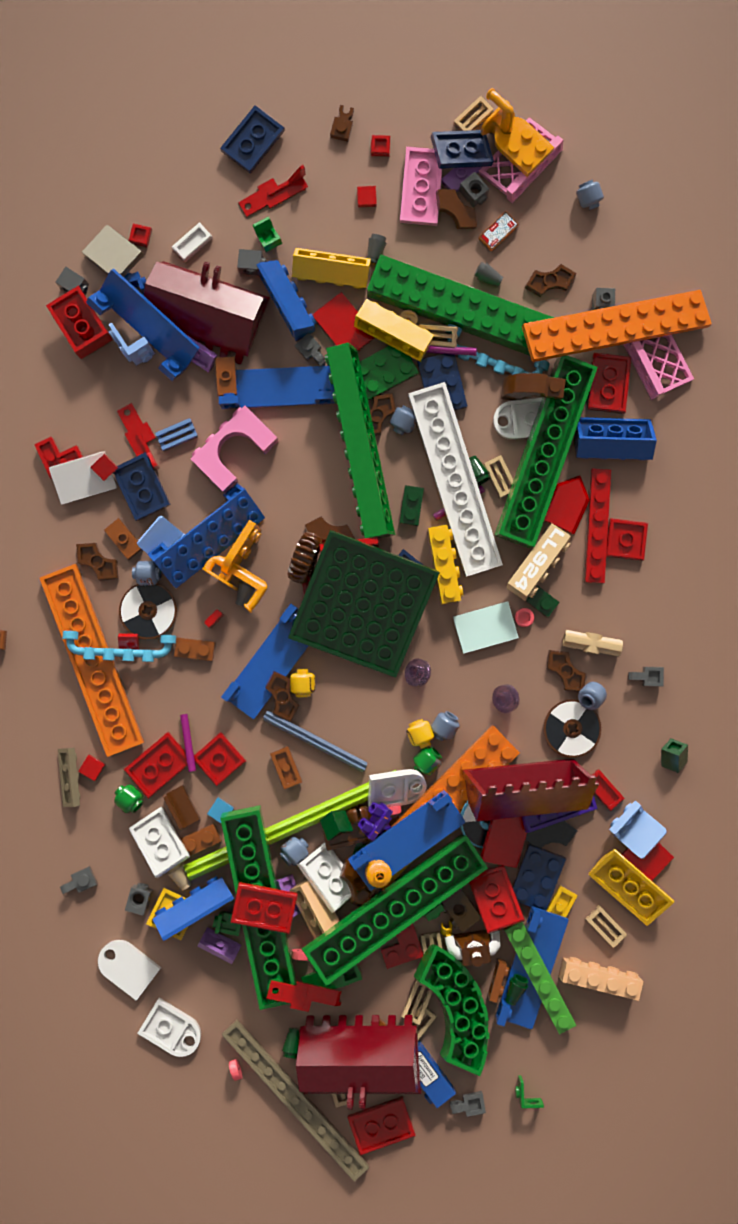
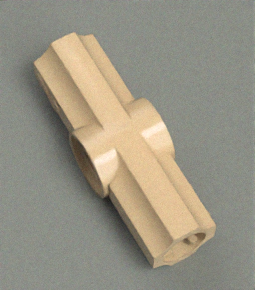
(592, 643)

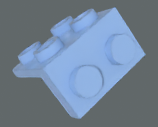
(137, 352)
(159, 532)
(637, 830)

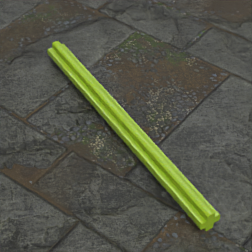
(284, 828)

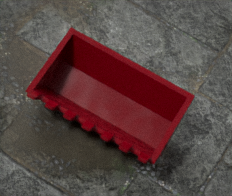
(207, 307)
(529, 789)
(358, 1058)

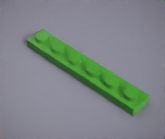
(540, 977)

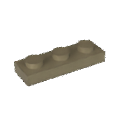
(69, 777)

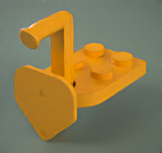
(515, 136)
(231, 564)

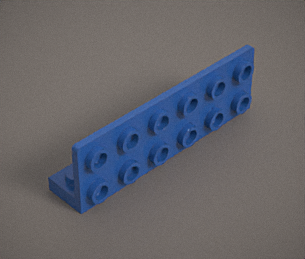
(147, 321)
(280, 387)
(207, 538)
(275, 654)
(410, 836)
(547, 934)

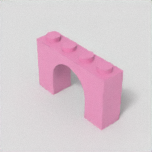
(242, 424)

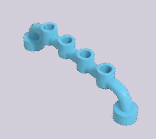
(499, 365)
(110, 653)

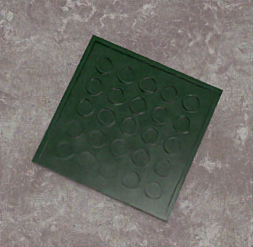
(363, 604)

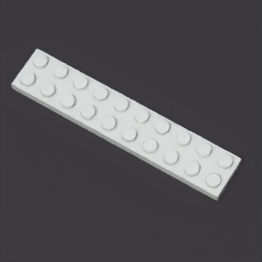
(455, 479)

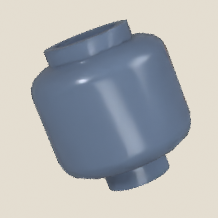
(589, 194)
(403, 420)
(146, 573)
(592, 696)
(445, 726)
(294, 851)

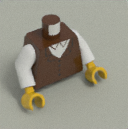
(471, 947)

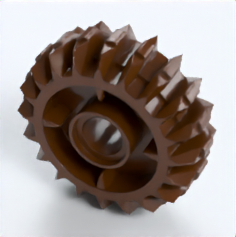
(304, 557)

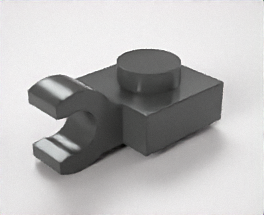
(309, 348)
(650, 676)
(81, 880)
(472, 1104)

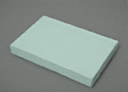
(485, 627)

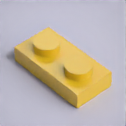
(562, 901)

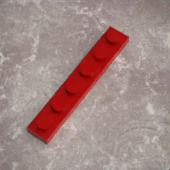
(597, 526)

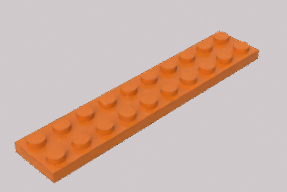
(616, 325)
(96, 677)
(488, 751)

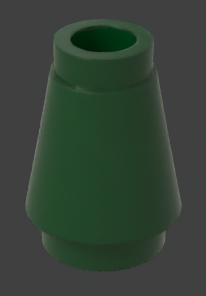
(480, 471)
(517, 986)
(291, 1043)

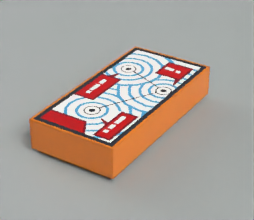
(498, 231)

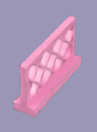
(521, 181)
(646, 371)

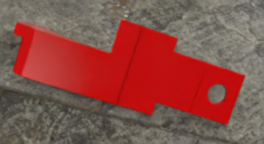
(272, 194)
(138, 433)
(303, 994)

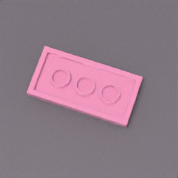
(420, 185)

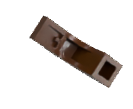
(532, 384)

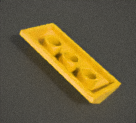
(630, 887)

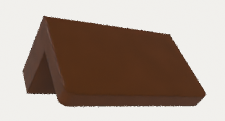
(181, 807)

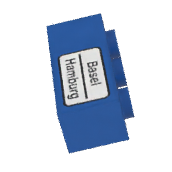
(433, 1080)

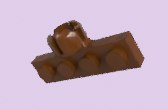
(357, 834)

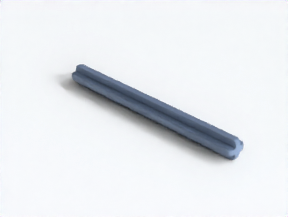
(315, 741)

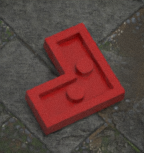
(51, 455)
(404, 951)

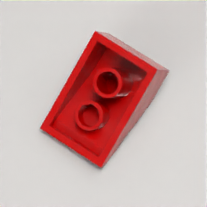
(79, 322)

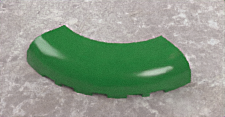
(462, 1008)

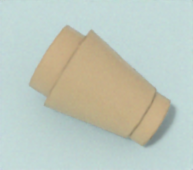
(179, 876)

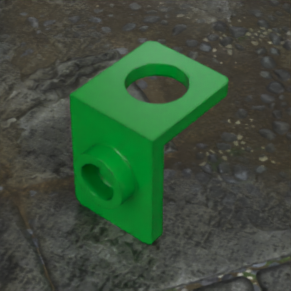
(526, 1103)

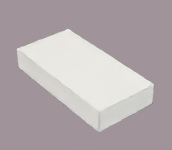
(192, 242)

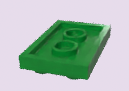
(386, 370)

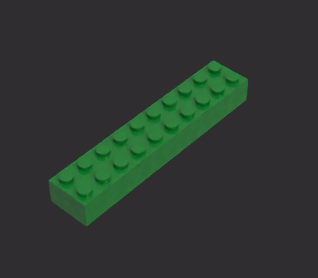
(451, 303)
(360, 441)
(545, 454)
(252, 864)
(394, 909)

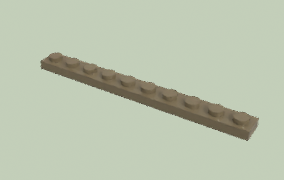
(295, 1101)

